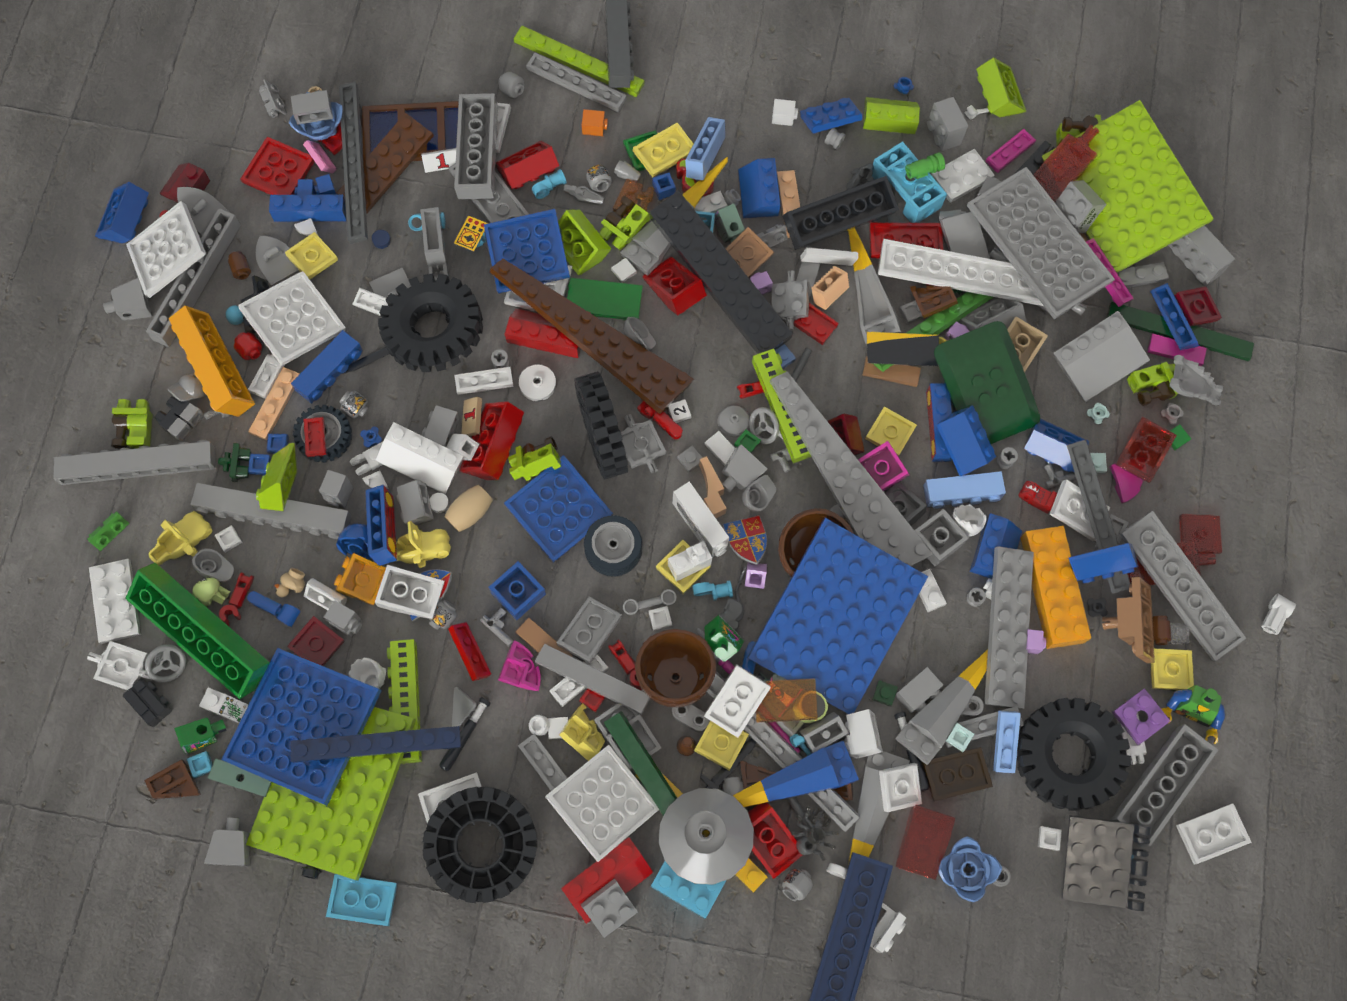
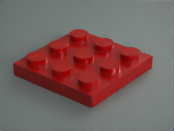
(277, 168)

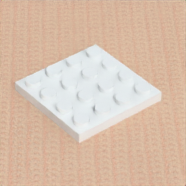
(165, 249)
(291, 318)
(602, 803)

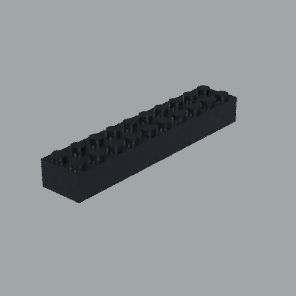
(720, 274)

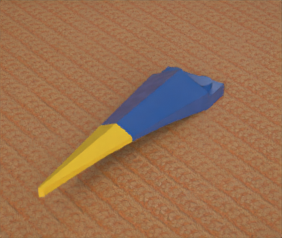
(818, 772)

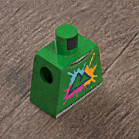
(724, 640)
(191, 736)

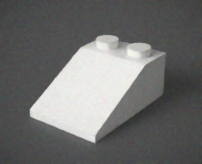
(409, 592)

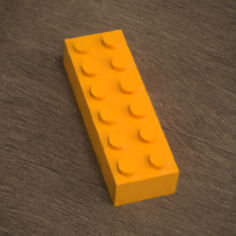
(211, 361)
(1056, 588)

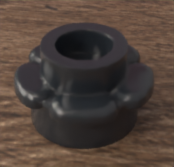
(310, 872)

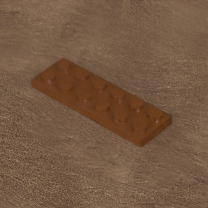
(392, 158)

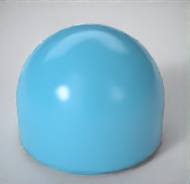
(234, 315)

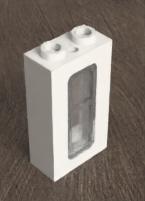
(700, 519)

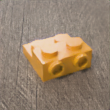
(360, 579)

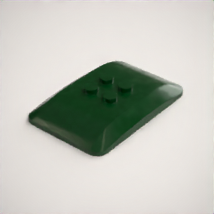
(987, 374)

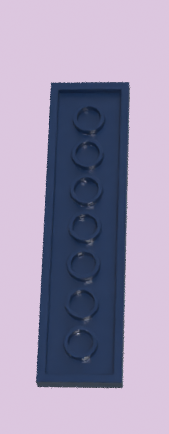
(851, 930)

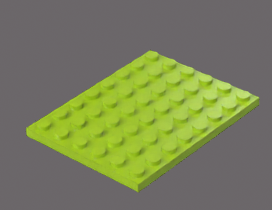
(1143, 188)
(343, 831)

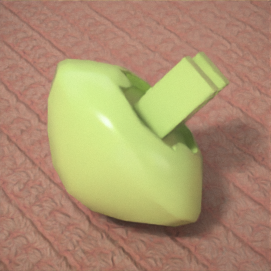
(208, 590)

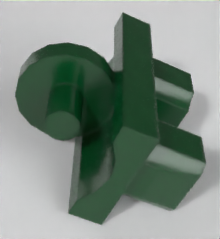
(236, 471)

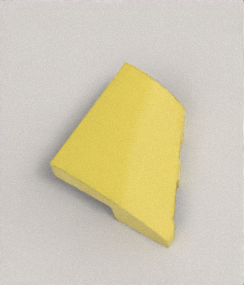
(582, 734)

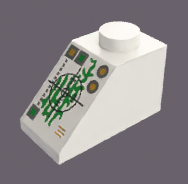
(223, 705)

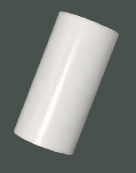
(322, 594)

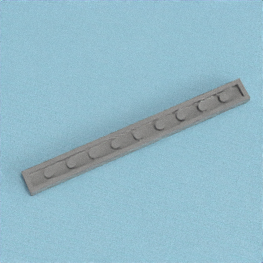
(785, 755)

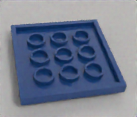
(530, 244)
(557, 509)

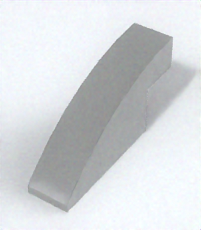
(434, 242)

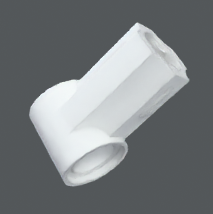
(1279, 610)

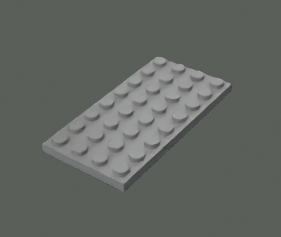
(1040, 242)

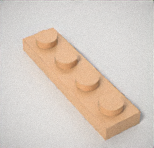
(788, 192)
(274, 404)

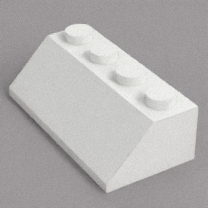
(419, 458)

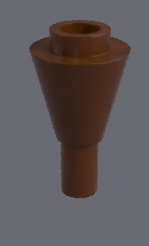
(686, 745)

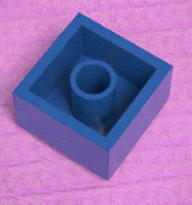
(517, 590)

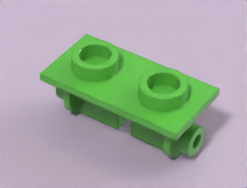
(104, 535)

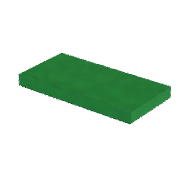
(606, 298)

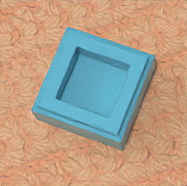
(200, 764)

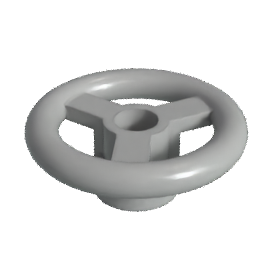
(767, 424)
(161, 654)

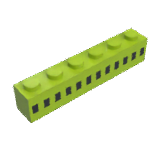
(767, 367)
(405, 686)

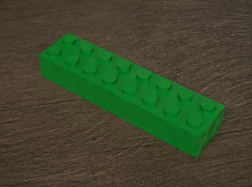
(197, 630)

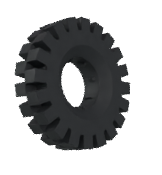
(422, 298)
(601, 425)
(1103, 739)
(442, 852)

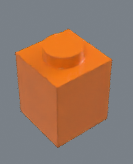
(594, 122)

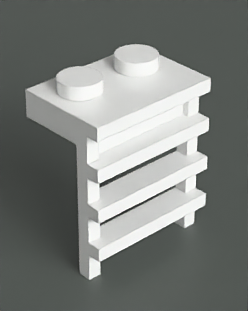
(886, 928)

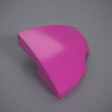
(1127, 483)
(520, 669)

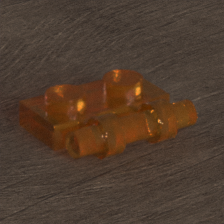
(634, 192)

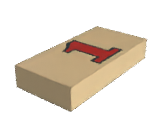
(471, 416)

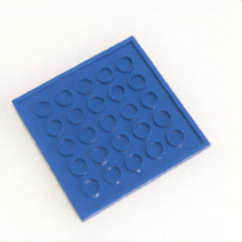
(293, 704)

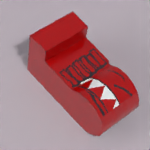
(1037, 496)

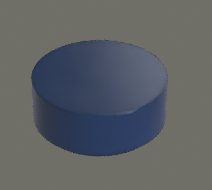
(381, 239)

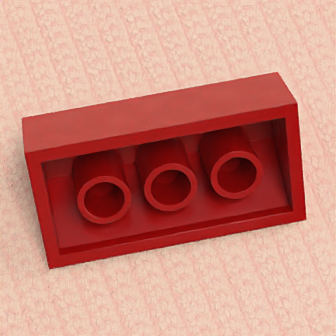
(535, 332)
(496, 436)
(622, 864)

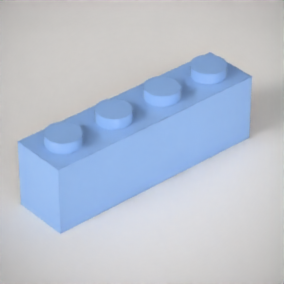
(705, 148)
(964, 489)

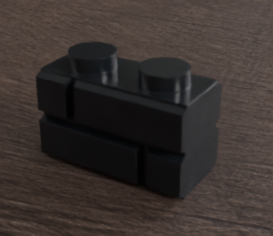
(147, 702)

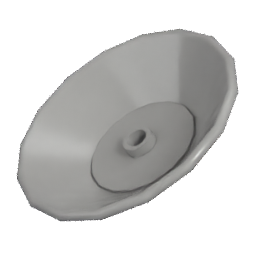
(711, 857)

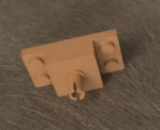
(1135, 620)

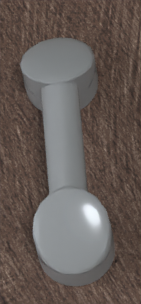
(667, 598)

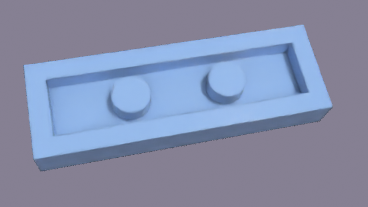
(1006, 741)

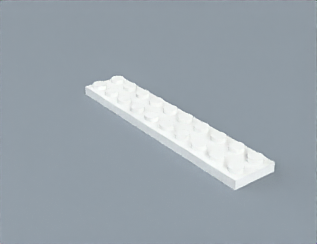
(954, 270)

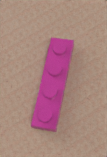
(1117, 289)

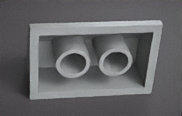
(994, 310)

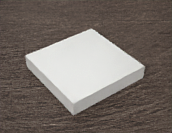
(900, 787)

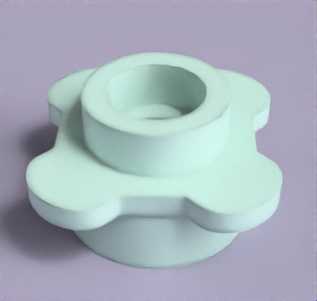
(1098, 407)

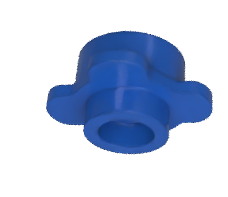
(904, 85)
(368, 442)

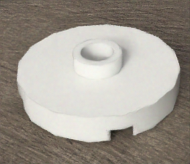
(537, 391)

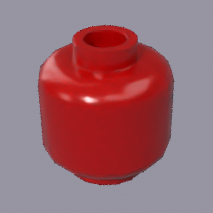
(247, 346)

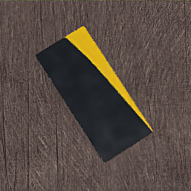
(901, 348)

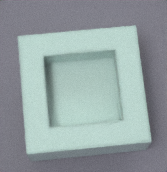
(1099, 461)
(959, 737)

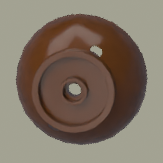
(799, 533)
(677, 654)

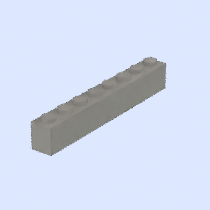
(194, 279)
(134, 462)
(244, 506)

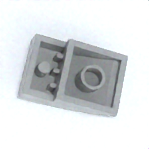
(637, 724)

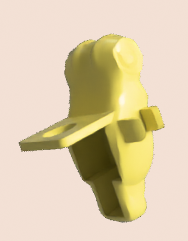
(180, 538)
(422, 546)

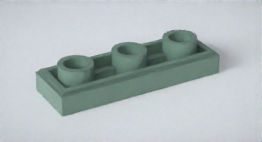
(230, 774)

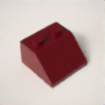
(185, 176)
(849, 431)

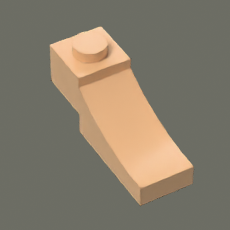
(714, 489)

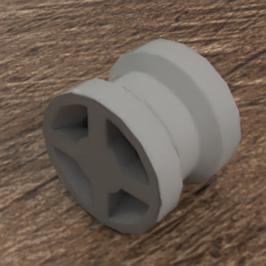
(835, 138)

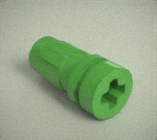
(921, 168)

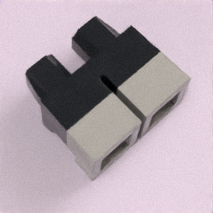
(172, 420)

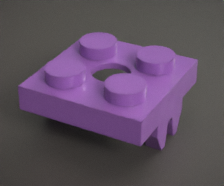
(1127, 716)

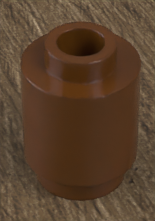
(239, 265)
(1161, 630)

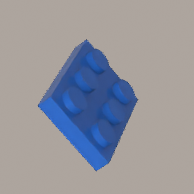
(830, 115)

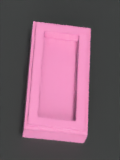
(320, 156)

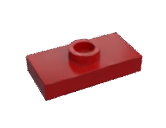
(314, 436)

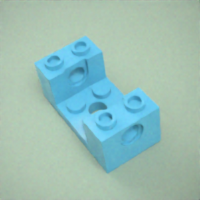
(921, 196)

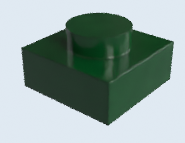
(885, 693)

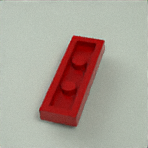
(469, 651)

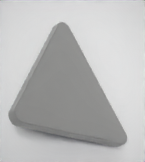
(462, 707)

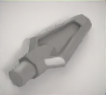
(584, 194)

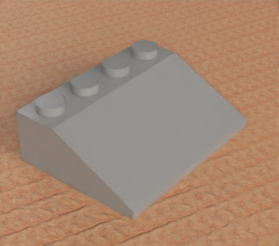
(1101, 356)

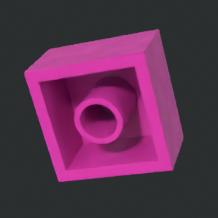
(884, 466)

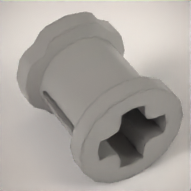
(495, 357)
(1002, 458)

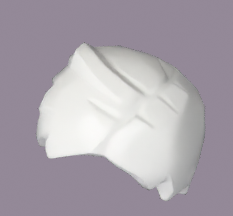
(969, 519)
(368, 672)

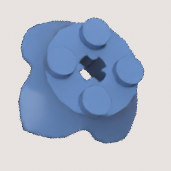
(320, 129)
(984, 869)

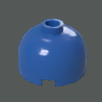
(354, 540)

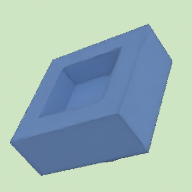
(786, 356)

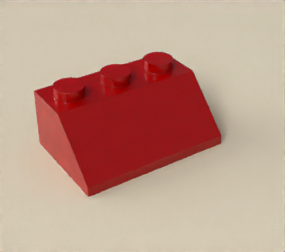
(527, 164)

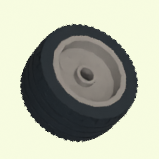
(617, 559)

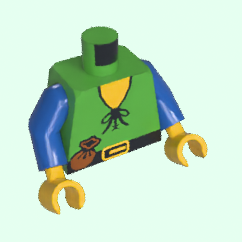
(1199, 706)

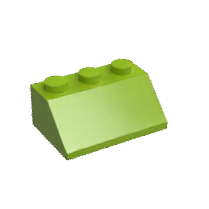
(1000, 88)
(891, 115)
(581, 241)
(278, 479)

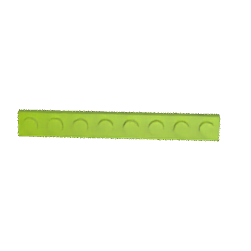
(571, 57)

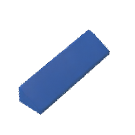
(1174, 317)

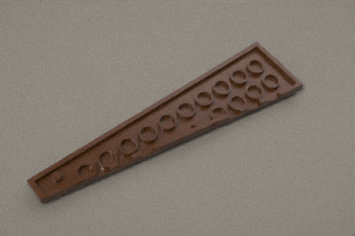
(632, 364)

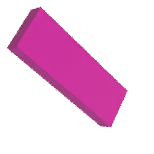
(1010, 150)
(1168, 348)

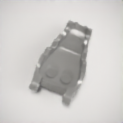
(1193, 382)

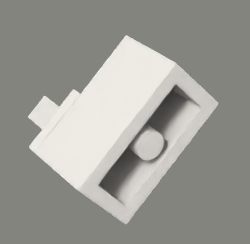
(689, 561)
(864, 734)

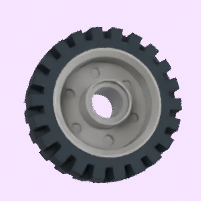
(337, 435)

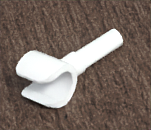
(972, 112)

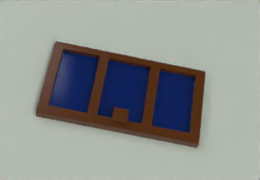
(437, 117)

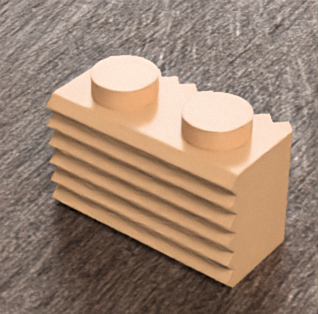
(830, 287)

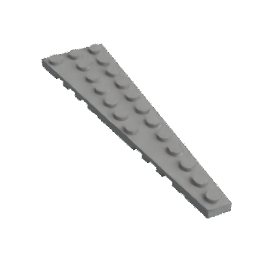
(856, 492)

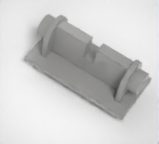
(269, 92)
(774, 235)

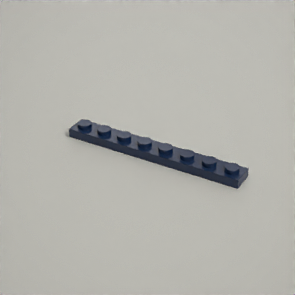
(375, 744)

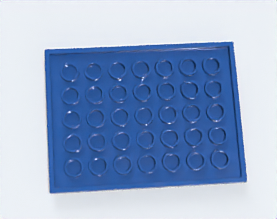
(838, 615)

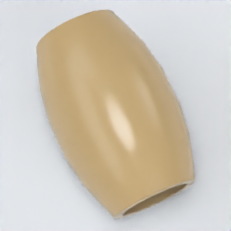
(468, 508)

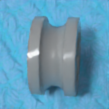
(970, 599)

